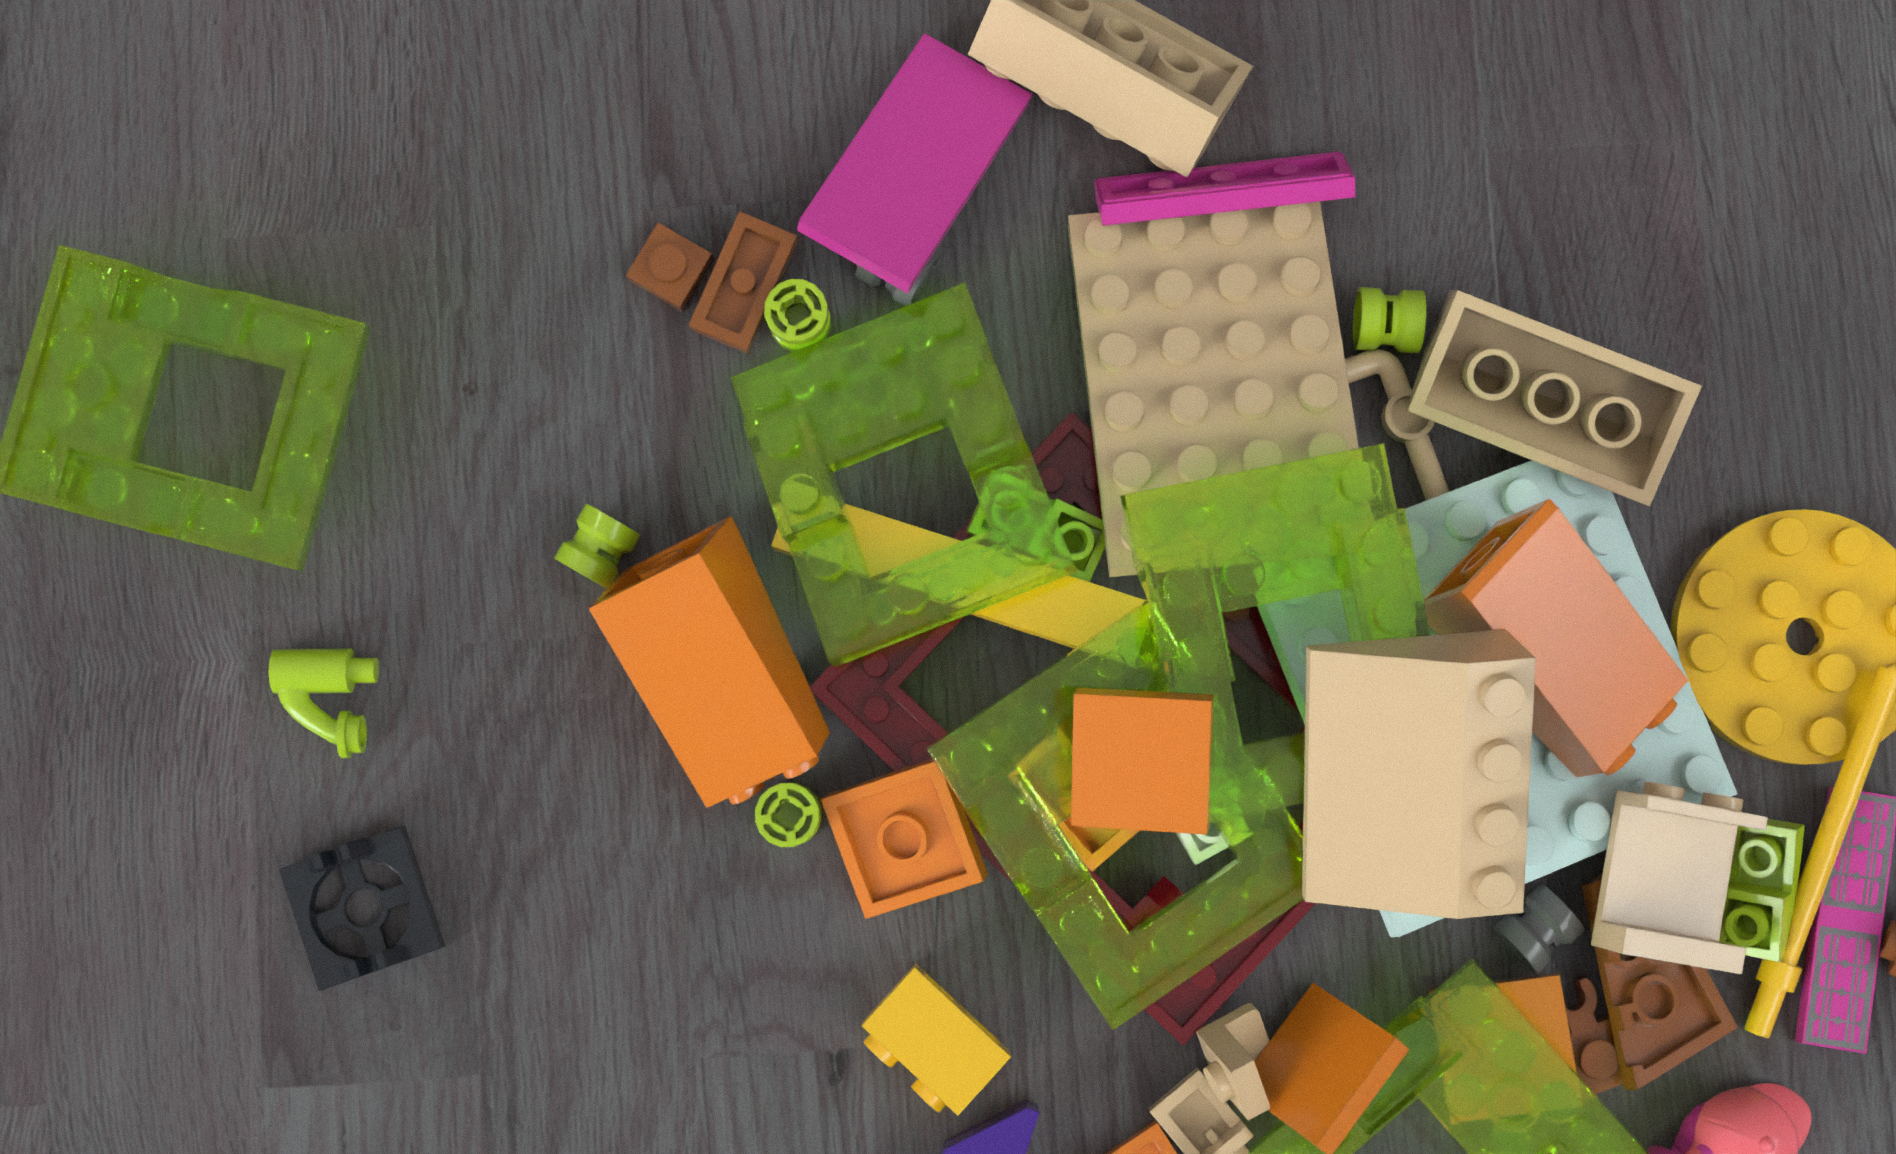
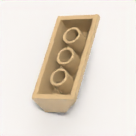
(1116, 69)
(1551, 397)

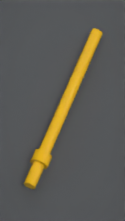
(1784, 975)

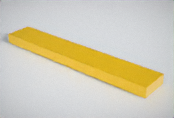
(1058, 611)

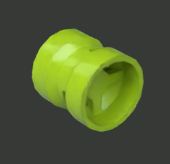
(1389, 320)
(797, 326)
(597, 546)
(798, 812)

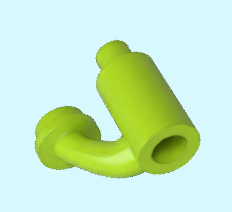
(335, 670)

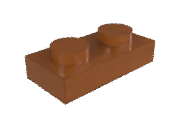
(741, 281)

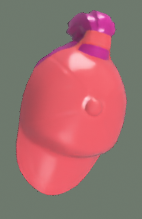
(1744, 1121)

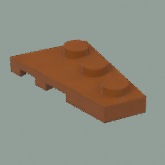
(1656, 1008)

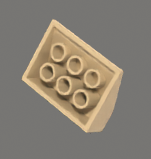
(1418, 774)

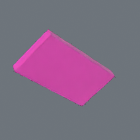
(914, 163)

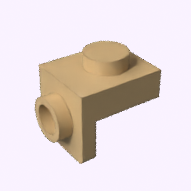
(1230, 1050)
(1199, 1120)

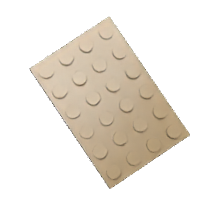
(1206, 350)

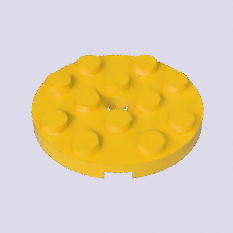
(1735, 623)

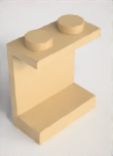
(1670, 877)

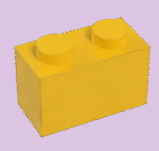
(934, 1041)

